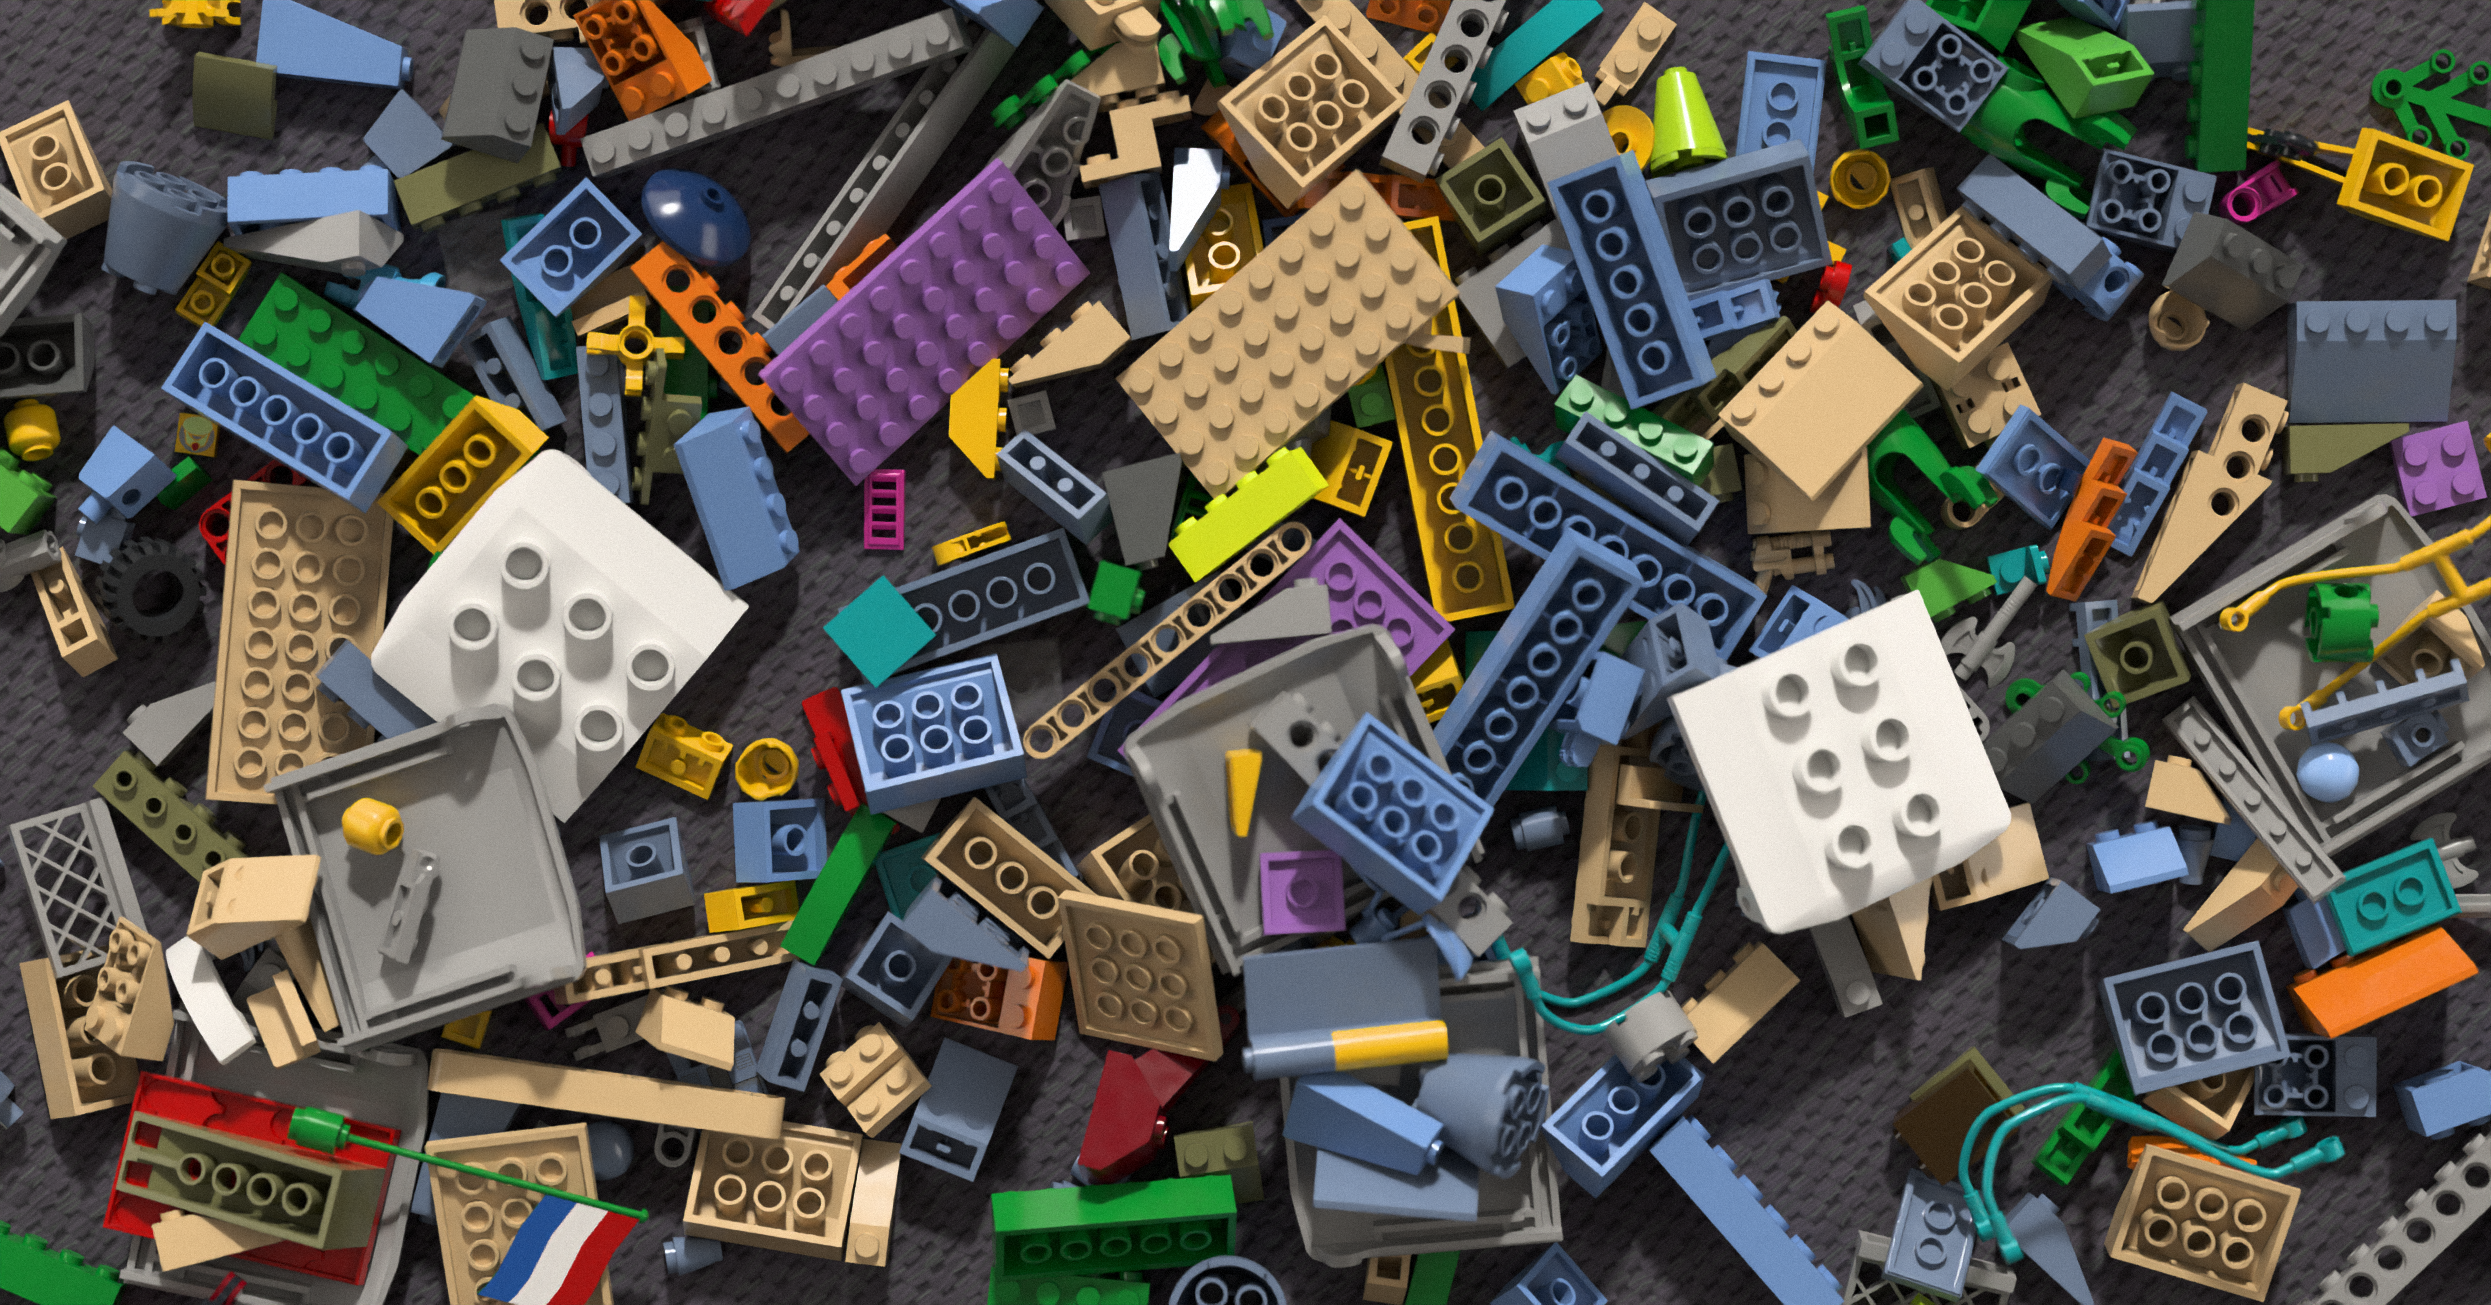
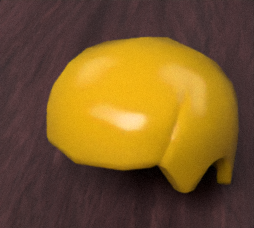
(1868, 170)
(752, 766)

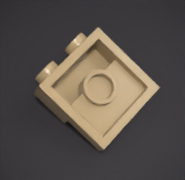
(874, 1078)

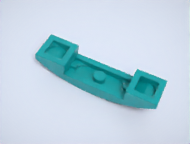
(1530, 46)

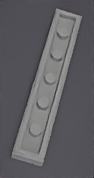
(2254, 800)

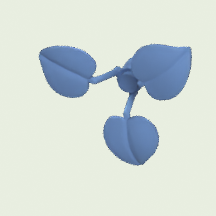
(1381, 925)

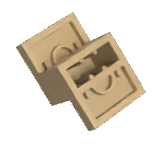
(1135, 138)

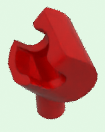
(569, 141)

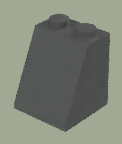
(1143, 508)

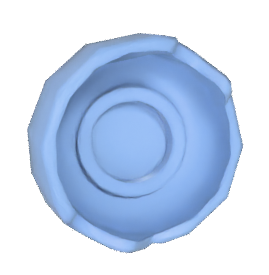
(2328, 772)

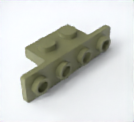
(667, 421)

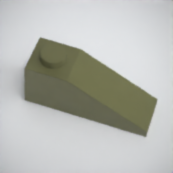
(2326, 448)

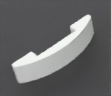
(208, 1001)

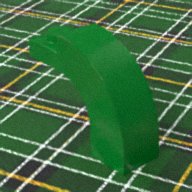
(1862, 96)

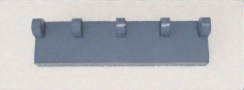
(2090, 616)
(2386, 705)

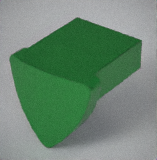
(189, 480)

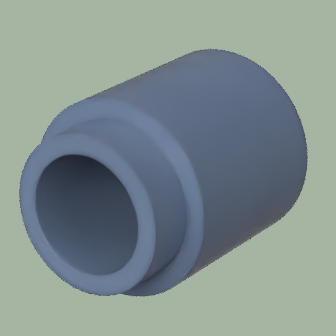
(1539, 828)

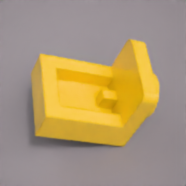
(1550, 78)

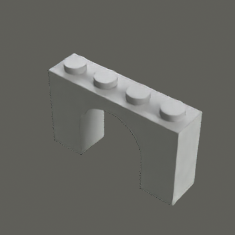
(1479, 292)

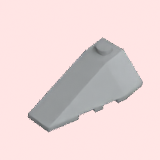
(1049, 147)
(335, 243)

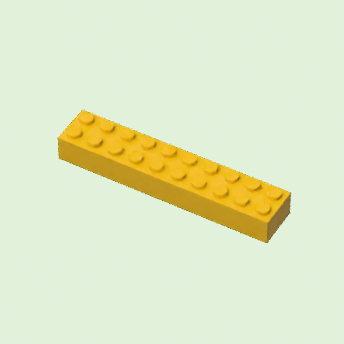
(1437, 444)

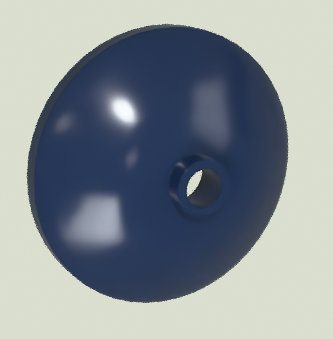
(696, 216)

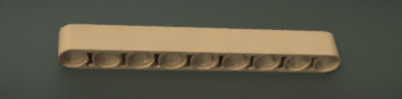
(1147, 645)
(606, 1093)

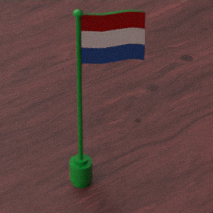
(557, 1247)

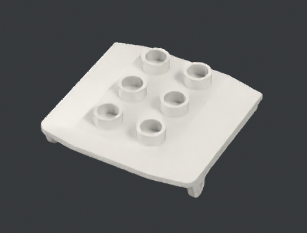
(563, 618)
(1842, 767)

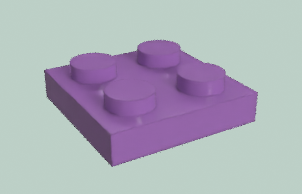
(2437, 468)
(1301, 892)

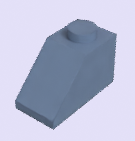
(574, 85)

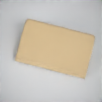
(1918, 204)

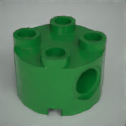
(2340, 622)

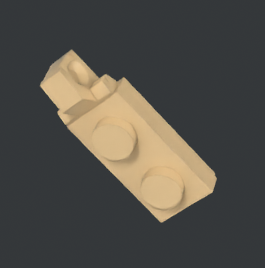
(1632, 53)

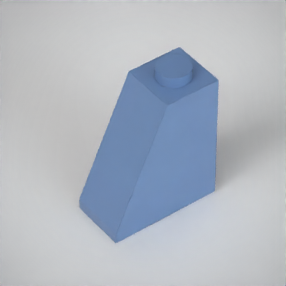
(420, 315)

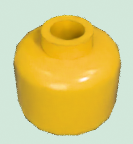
(32, 430)
(372, 826)

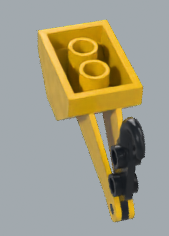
(2386, 178)

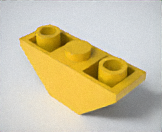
(978, 416)

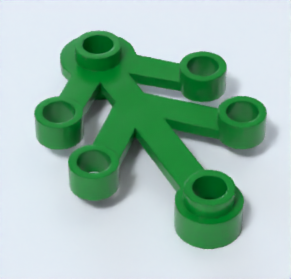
(2436, 102)
(1012, 110)
(2110, 745)

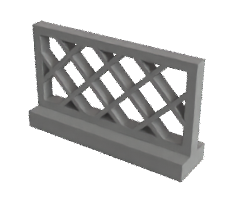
(109, 868)
(1980, 1275)

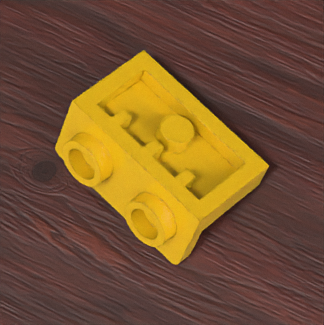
(684, 755)

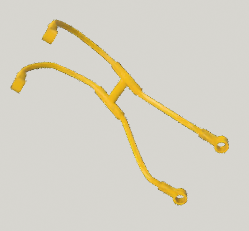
(2434, 552)

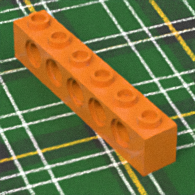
(652, 274)

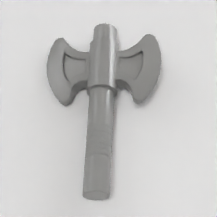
(1981, 648)
(2449, 849)

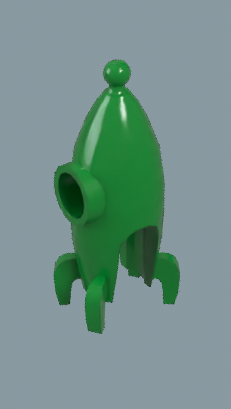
(1195, 33)
(2000, 131)
(1910, 528)

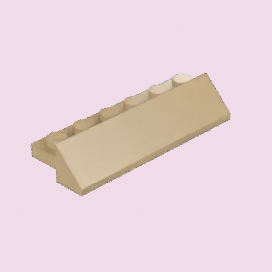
(1615, 852)

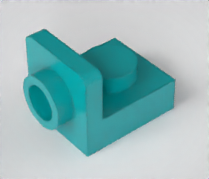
(2015, 564)

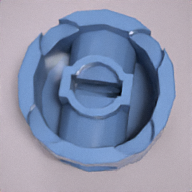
(2107, 287)

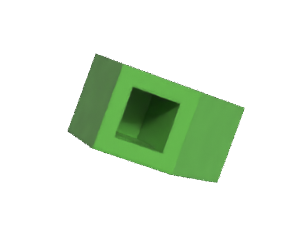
(1946, 584)

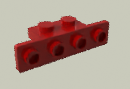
(836, 749)

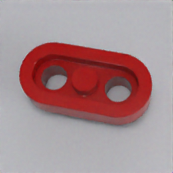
(1833, 283)

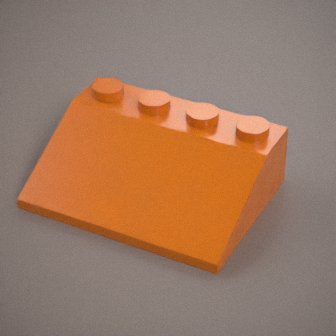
(2378, 981)

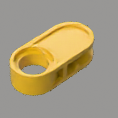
(971, 543)

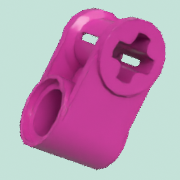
(2261, 192)

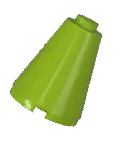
(1683, 125)

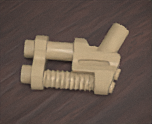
(1773, 556)

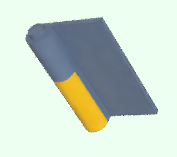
(1343, 1008)

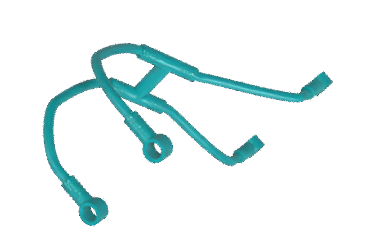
(1663, 933)
(1995, 1223)

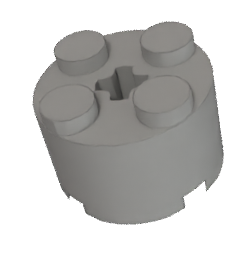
(1651, 1035)

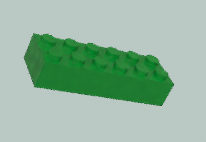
(354, 363)
(1112, 1227)

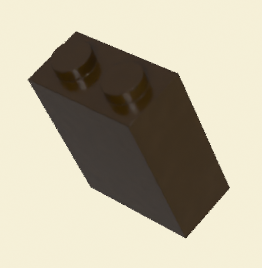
(1941, 1118)

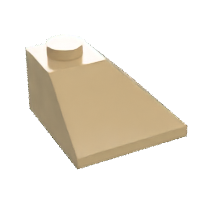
(2433, 647)

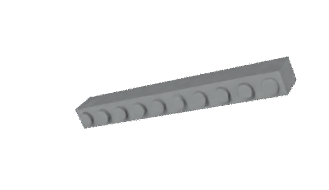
(777, 93)
(890, 170)

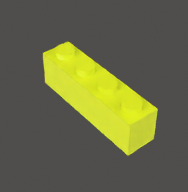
(1248, 513)

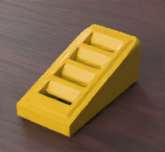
(1242, 780)

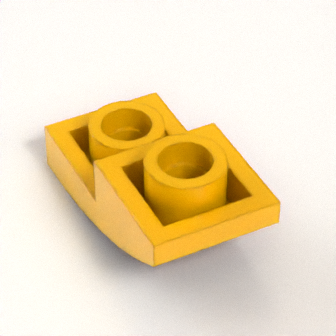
(214, 286)

